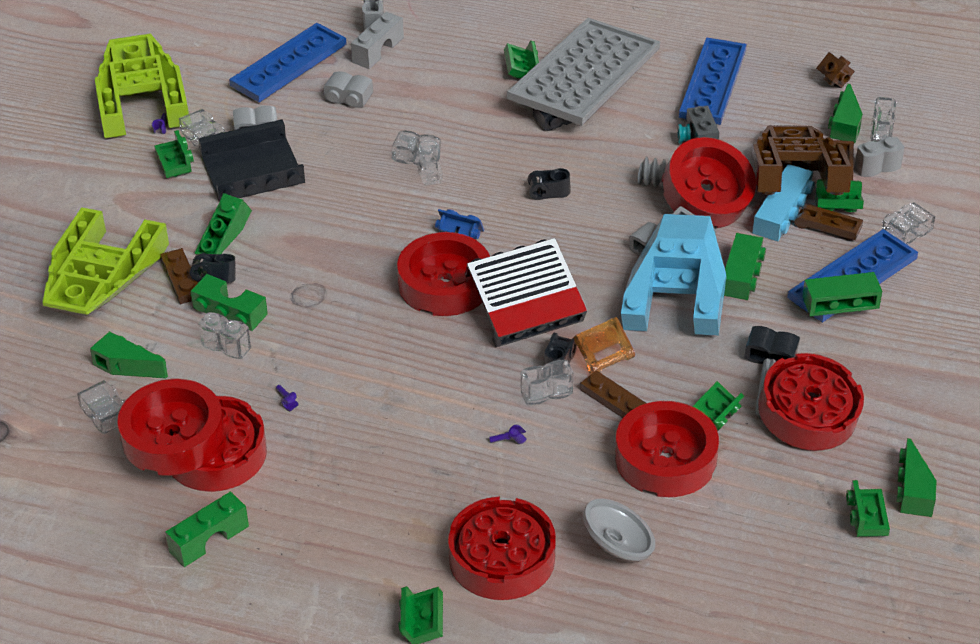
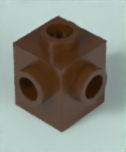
(835, 70)

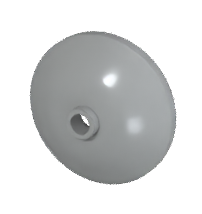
(618, 530)

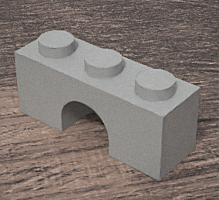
(384, 31)

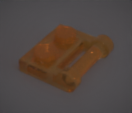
(601, 338)

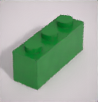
(744, 265)
(842, 294)

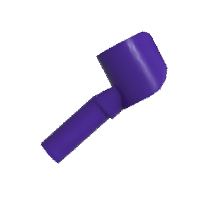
(160, 124)
(288, 401)
(514, 433)

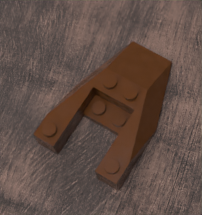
(801, 148)

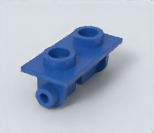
(451, 220)

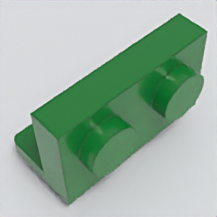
(520, 60)
(174, 156)
(847, 201)
(718, 403)
(867, 511)
(421, 615)

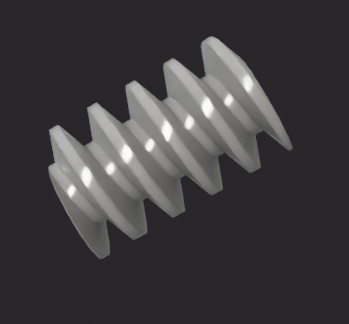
(651, 172)

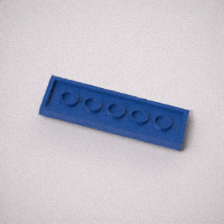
(287, 62)
(714, 77)
(877, 254)

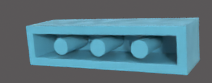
(780, 208)

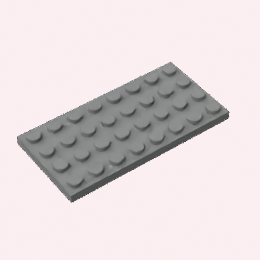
(583, 71)

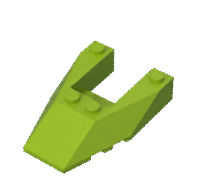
(136, 67)
(90, 273)

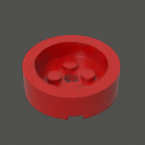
(712, 163)
(438, 256)
(177, 406)
(808, 422)
(675, 431)
(239, 454)
(503, 569)

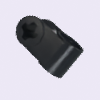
(551, 184)
(217, 265)
(559, 349)

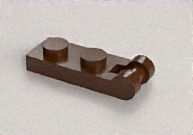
(829, 221)

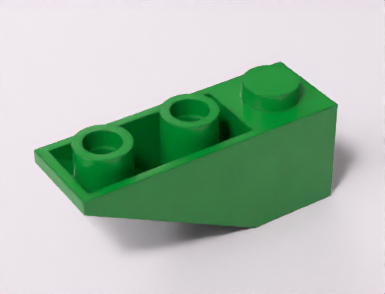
(846, 117)
(224, 225)
(125, 358)
(917, 481)

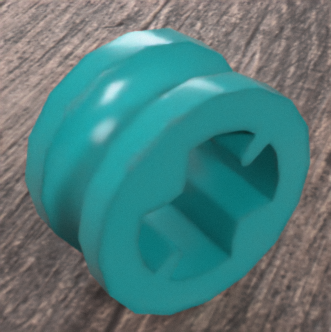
(683, 133)

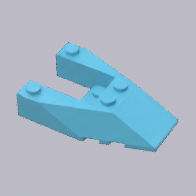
(679, 260)

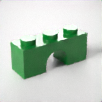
(212, 297)
(188, 538)

